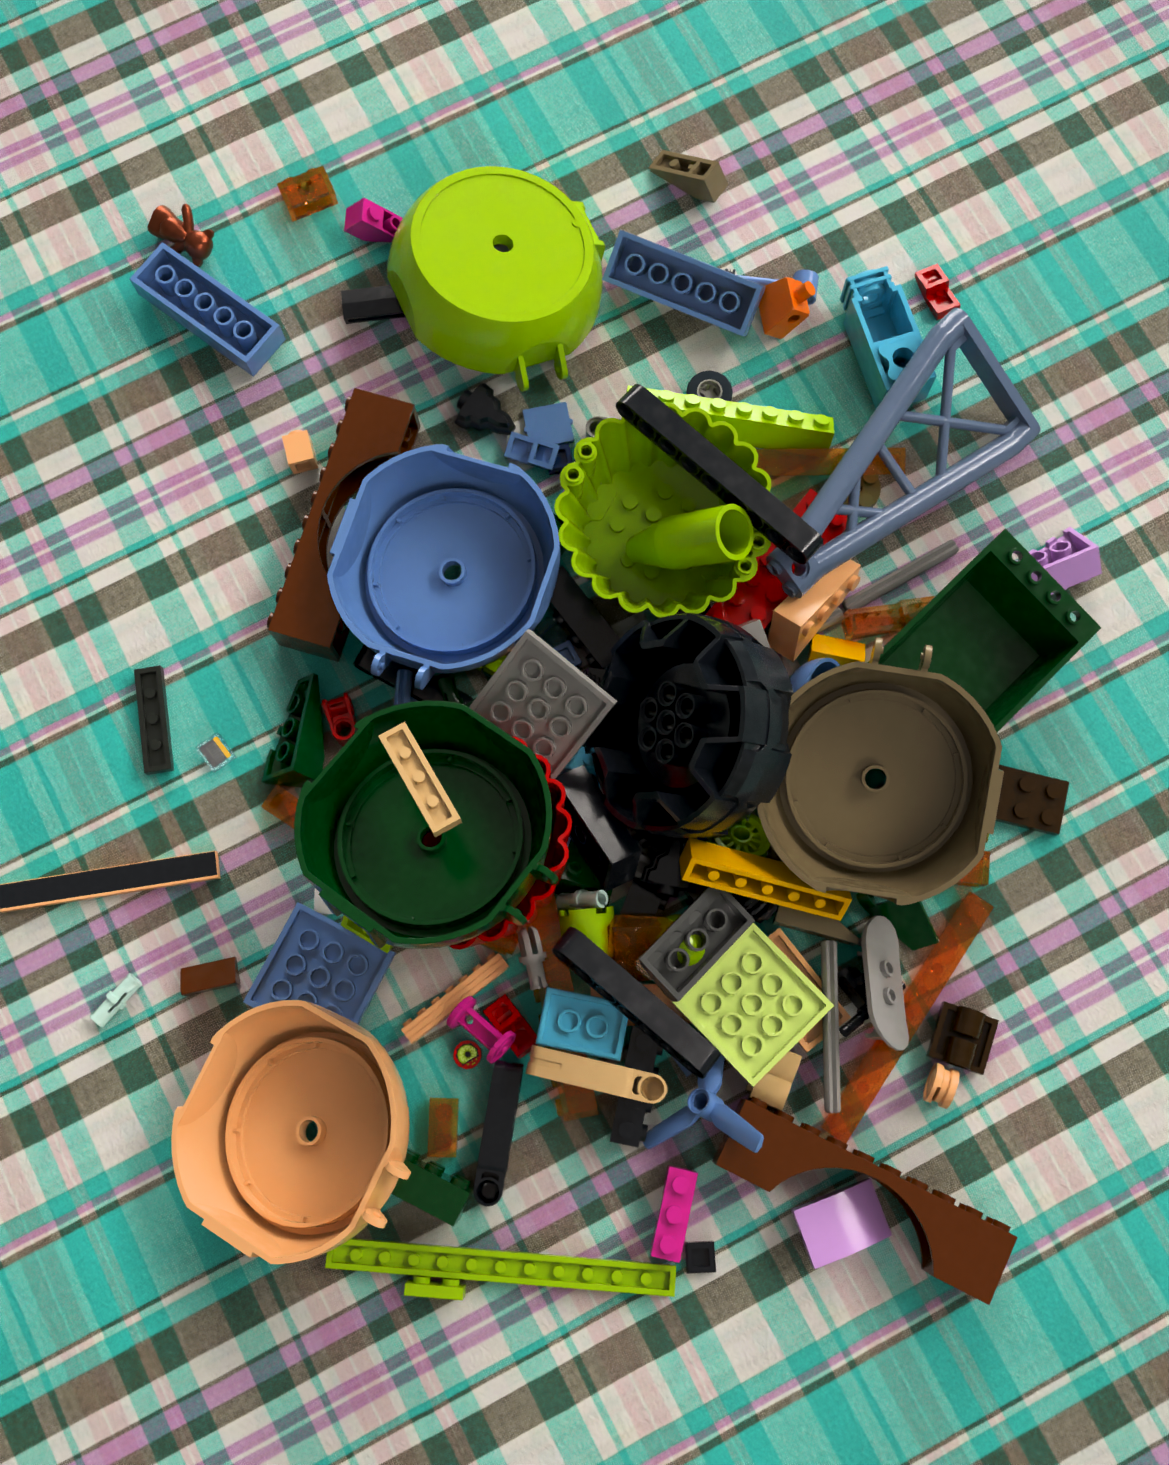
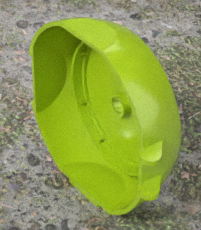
(491, 305)

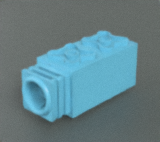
(880, 330)

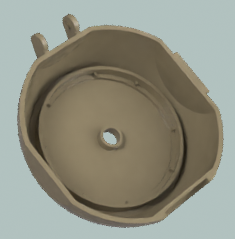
(938, 790)

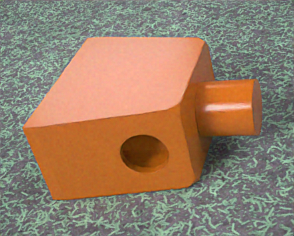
(784, 306)

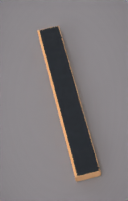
(109, 881)

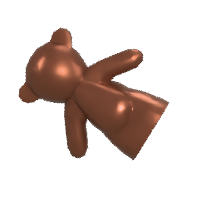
(167, 226)

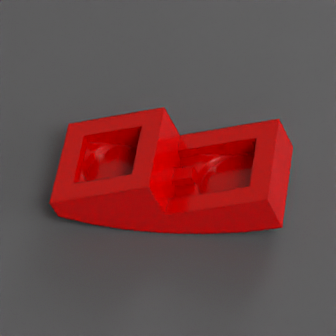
(935, 290)
(507, 1017)

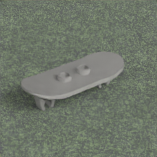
(883, 983)

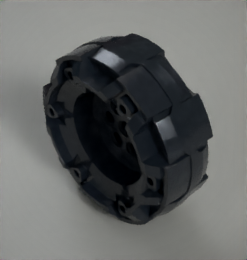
(692, 727)

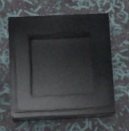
(700, 1257)

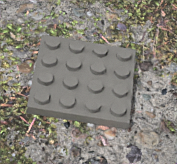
(543, 701)

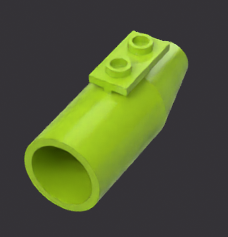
(694, 539)

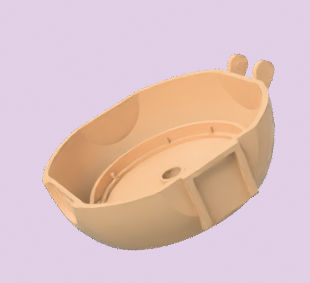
(245, 1142)

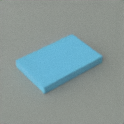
(581, 1024)

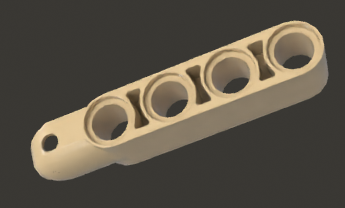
(596, 1075)

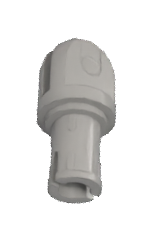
(532, 957)

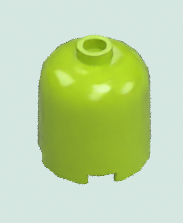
(590, 922)

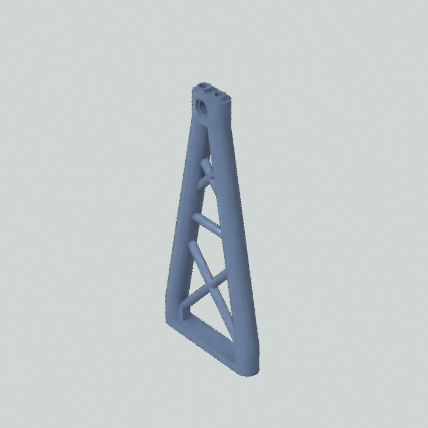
(948, 335)

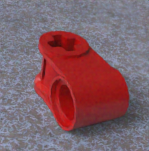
(340, 714)

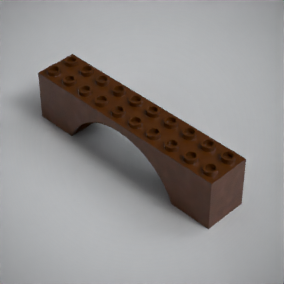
(368, 436)
(951, 1239)

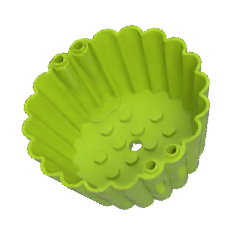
(630, 484)

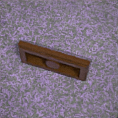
(209, 976)

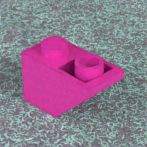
(371, 221)

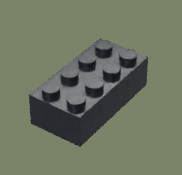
(597, 832)

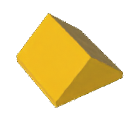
(838, 649)

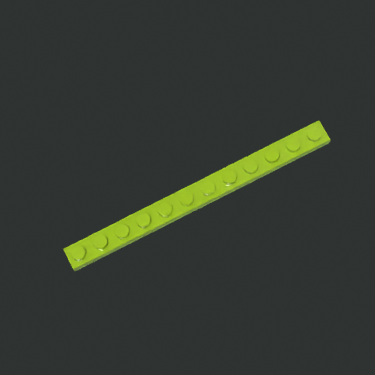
(504, 1266)

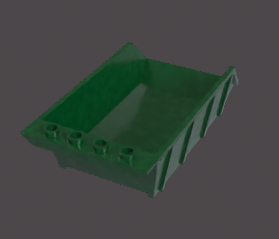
(996, 630)

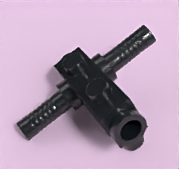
(853, 985)

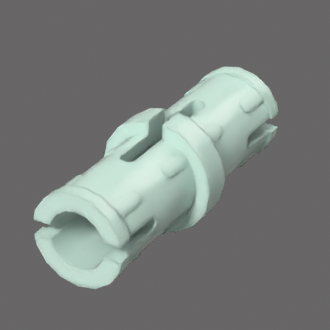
(582, 900)
(116, 1000)

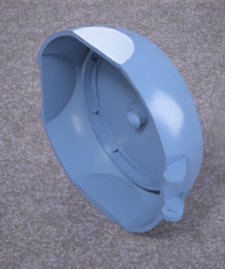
(416, 522)

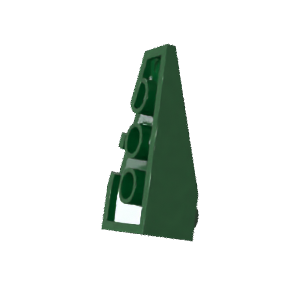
(301, 746)

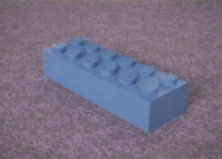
(683, 283)
(208, 309)

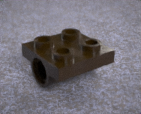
(962, 1037)

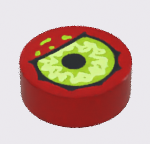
(467, 1054)

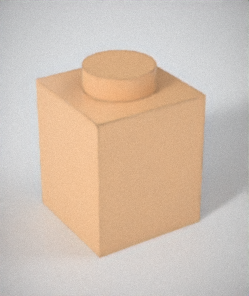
(299, 451)

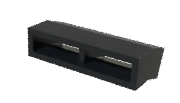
(370, 304)

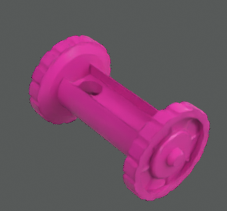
(481, 1029)

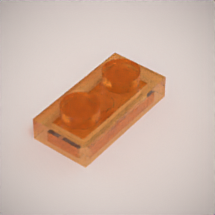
(443, 1127)

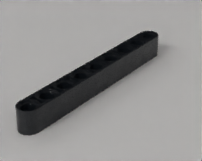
(719, 473)

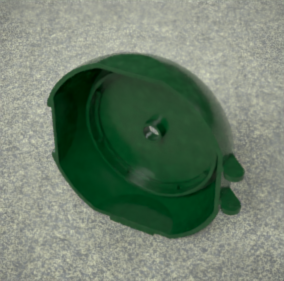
(364, 832)

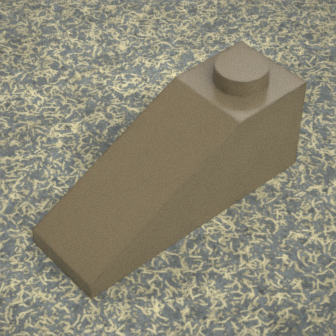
(691, 174)
(814, 925)

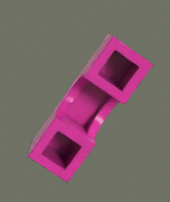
(674, 1213)

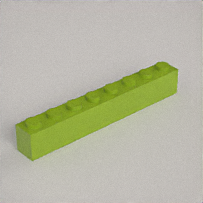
(760, 425)

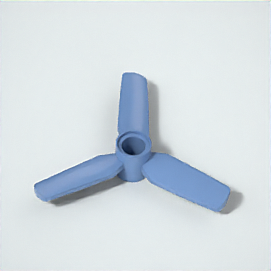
(715, 1111)

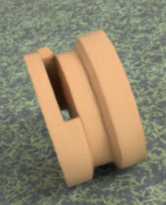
(941, 1085)

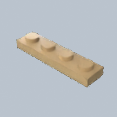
(420, 779)

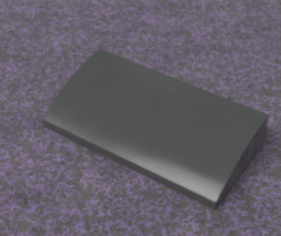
(712, 916)

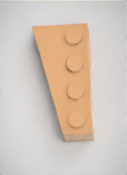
(801, 618)

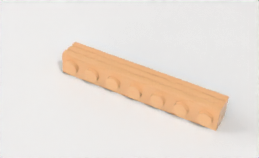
(443, 1006)

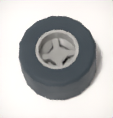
(710, 385)

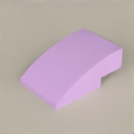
(841, 1223)

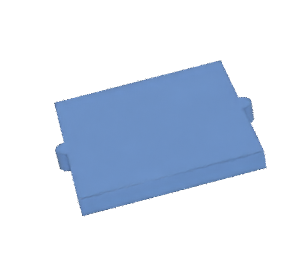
(549, 423)

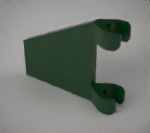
(909, 921)

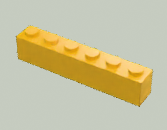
(757, 878)

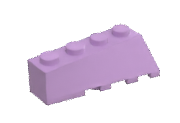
(1069, 558)

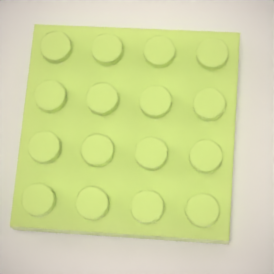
(754, 1005)

